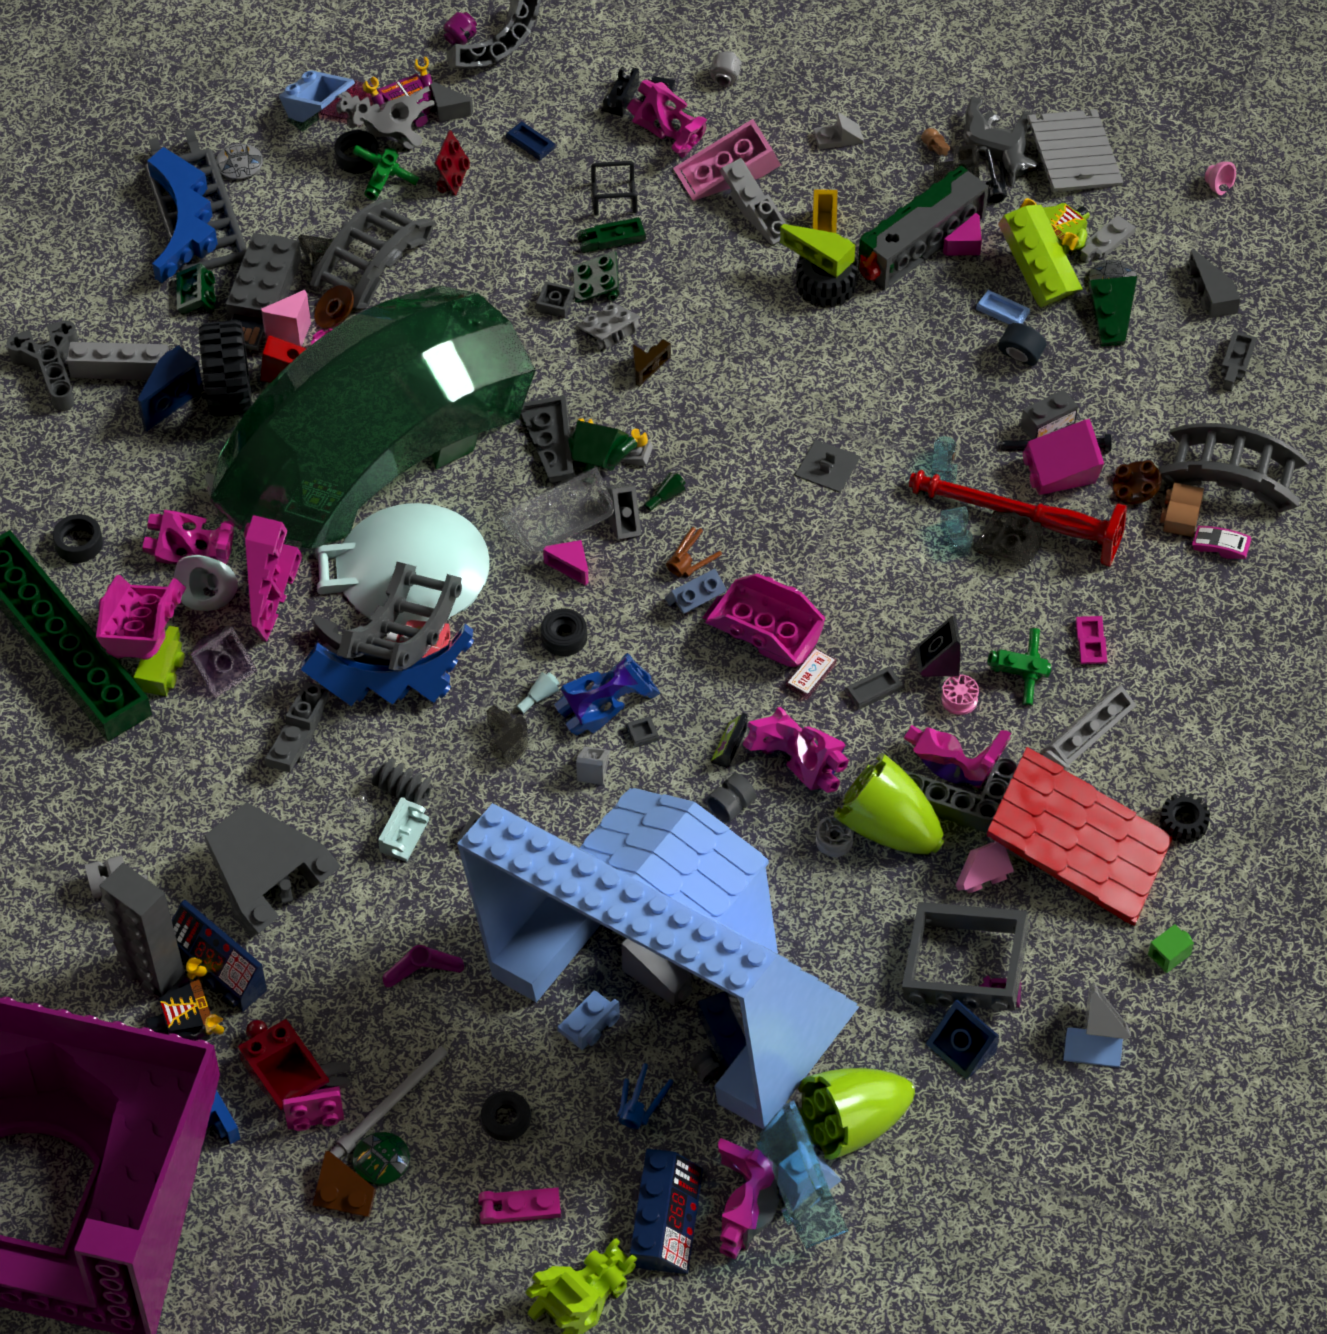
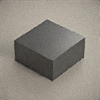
(555, 299)

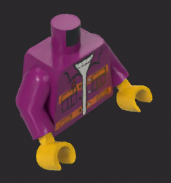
(404, 87)

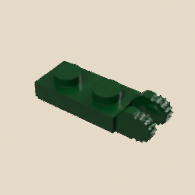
(611, 235)

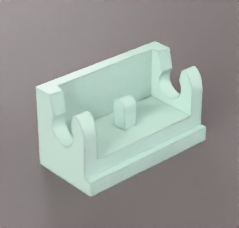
(403, 830)

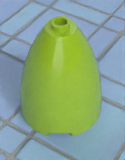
(891, 809)
(864, 1104)

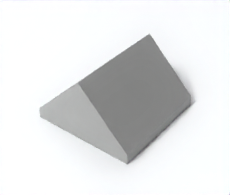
(1102, 1018)

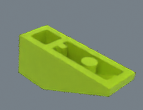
(820, 247)

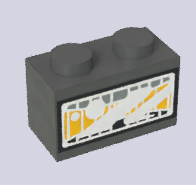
(1049, 415)

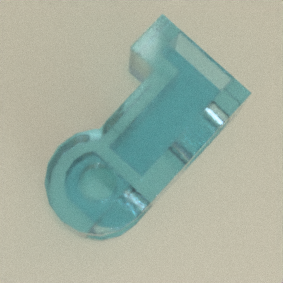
(942, 457)
(954, 528)

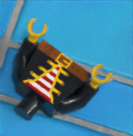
(186, 1008)

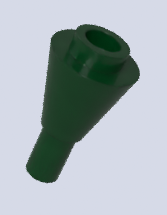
(669, 488)

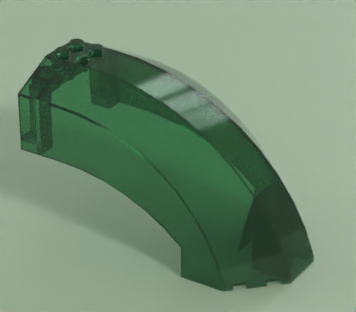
(370, 408)

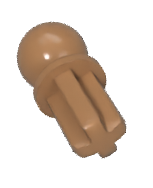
(935, 141)

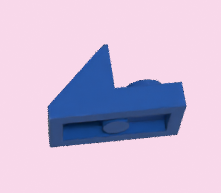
(223, 1120)

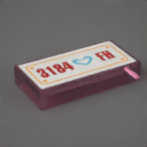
(811, 673)

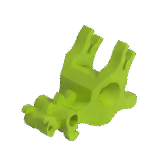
(579, 1296)

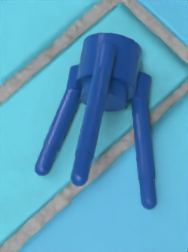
(633, 1113)

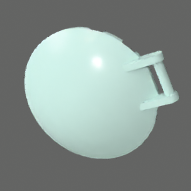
(411, 534)

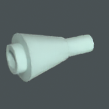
(542, 688)

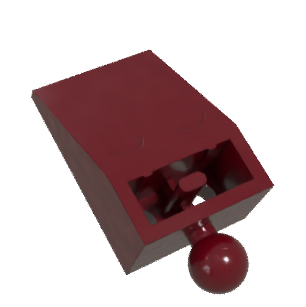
(280, 1062)

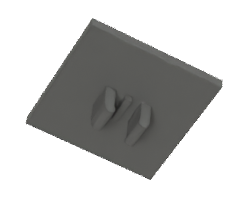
(827, 466)

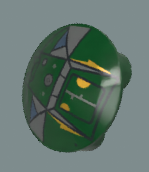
(381, 1158)

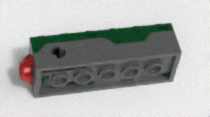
(920, 227)

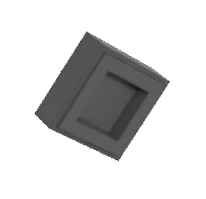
(642, 731)

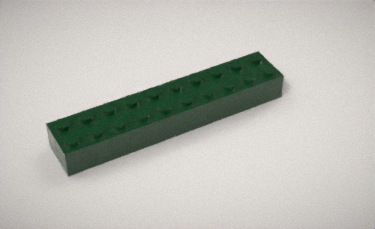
(67, 643)

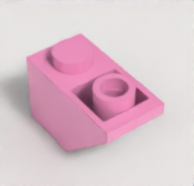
(983, 865)

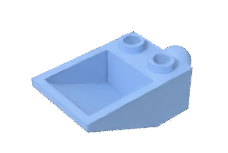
(312, 94)

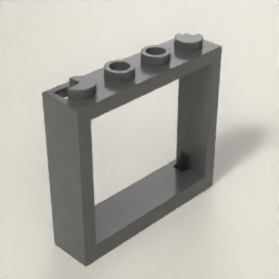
(969, 919)

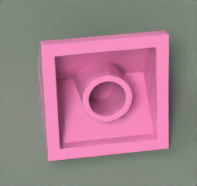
(288, 318)

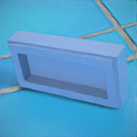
(1002, 308)

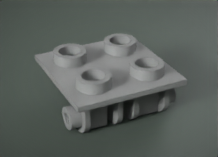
(610, 324)

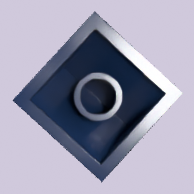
(963, 1040)

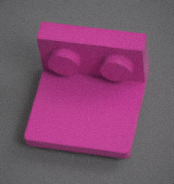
(316, 1108)

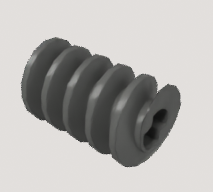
(402, 783)

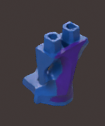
(607, 687)

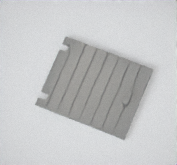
(1075, 150)

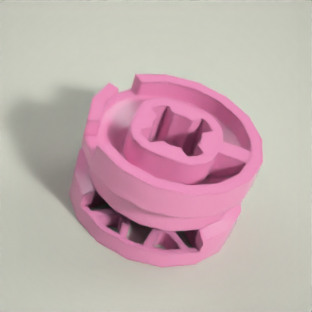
(960, 696)

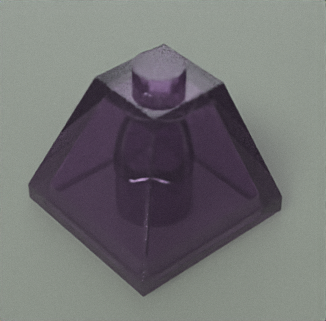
(222, 660)

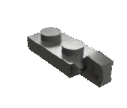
(1237, 358)

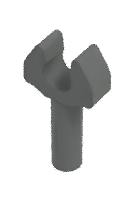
(285, 890)

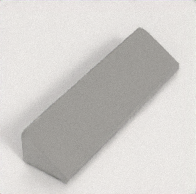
(1090, 723)

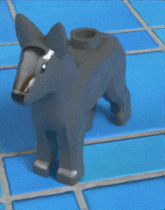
(1004, 144)

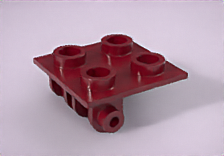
(451, 164)

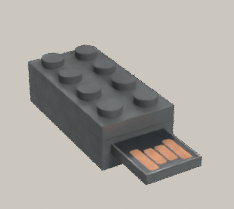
(261, 281)

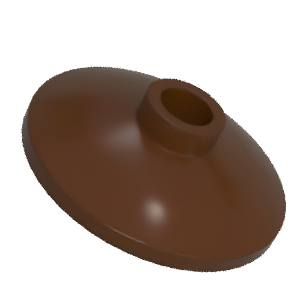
(334, 307)

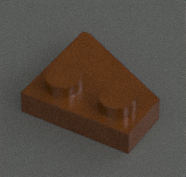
(342, 1188)

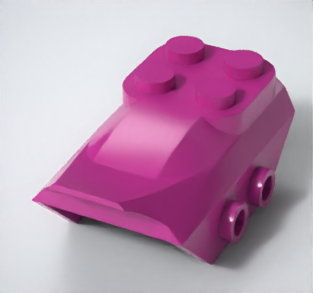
(135, 617)
(769, 617)

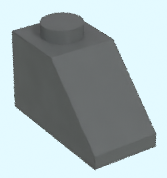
(625, 518)

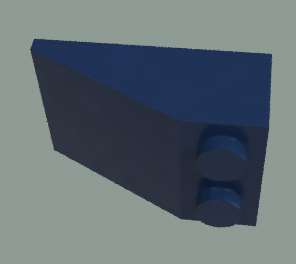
(169, 387)

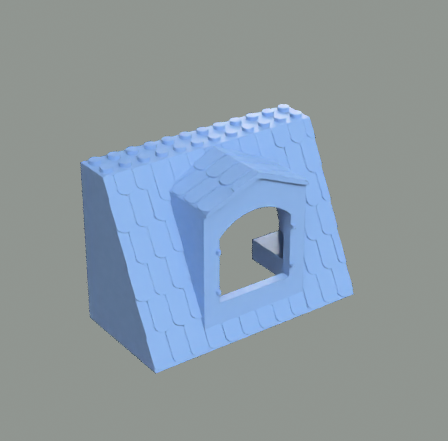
(675, 886)

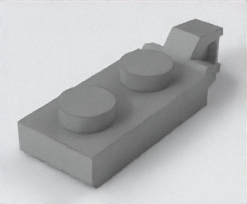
(1107, 239)

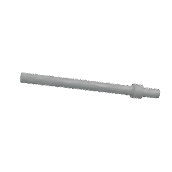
(347, 1142)

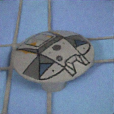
(239, 161)

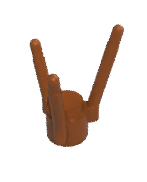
(681, 561)

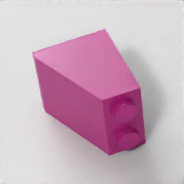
(1064, 458)

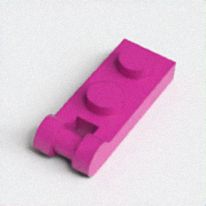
(519, 1205)

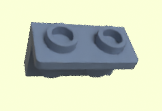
(697, 591)

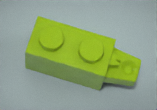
(158, 673)

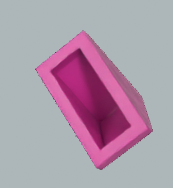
(965, 239)
(568, 559)

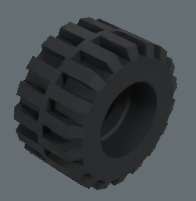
(824, 288)

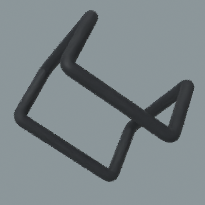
(632, 194)

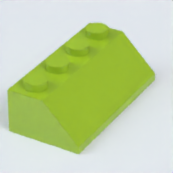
(1039, 254)

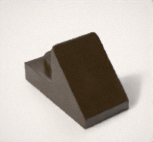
(648, 363)

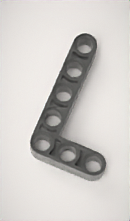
(975, 805)

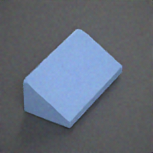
(1092, 1048)

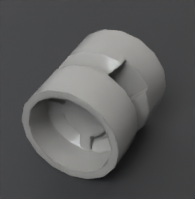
(99, 872)

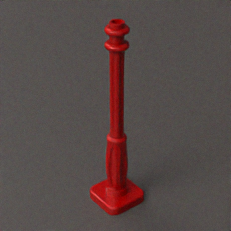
(1061, 520)

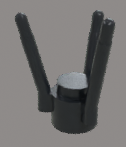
(996, 189)

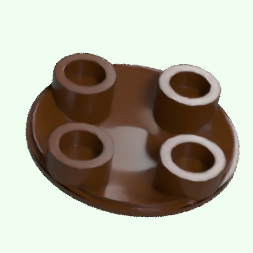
(1136, 482)

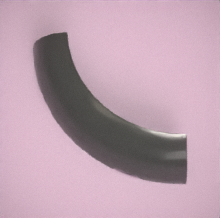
(513, 33)

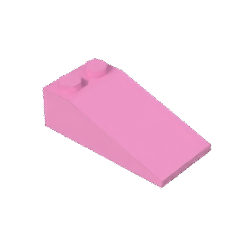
(704, 167)

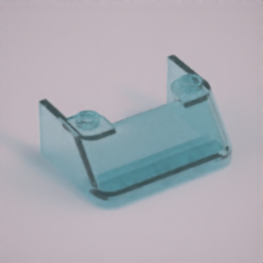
(800, 1177)

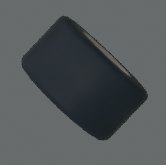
(1022, 343)

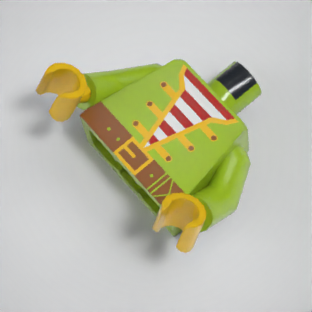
(1067, 224)

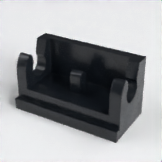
(621, 93)

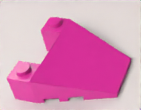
(269, 570)

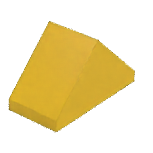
(825, 210)

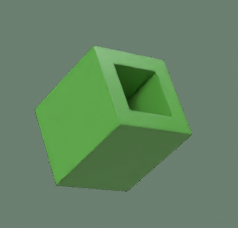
(1171, 948)

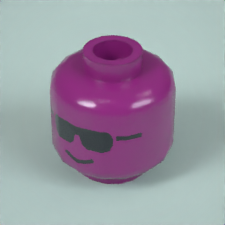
(460, 28)

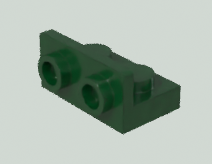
(195, 289)

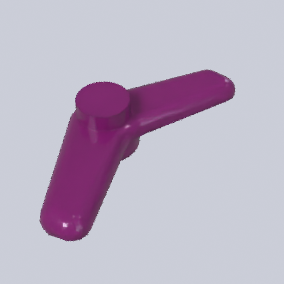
(420, 957)

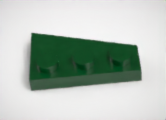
(1112, 307)

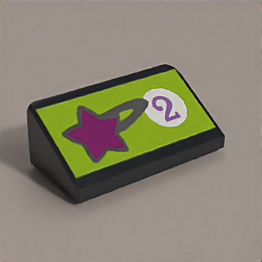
(730, 741)

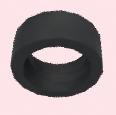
(353, 138)
(81, 553)

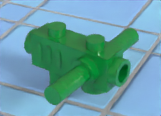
(385, 166)
(1027, 665)

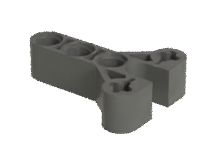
(48, 359)

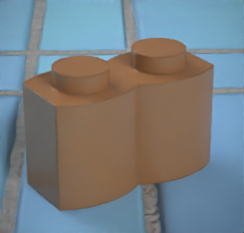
(1183, 509)

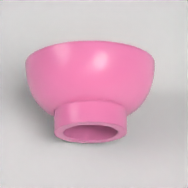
(1220, 174)

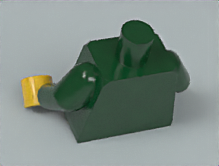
(602, 445)

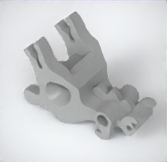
(389, 119)

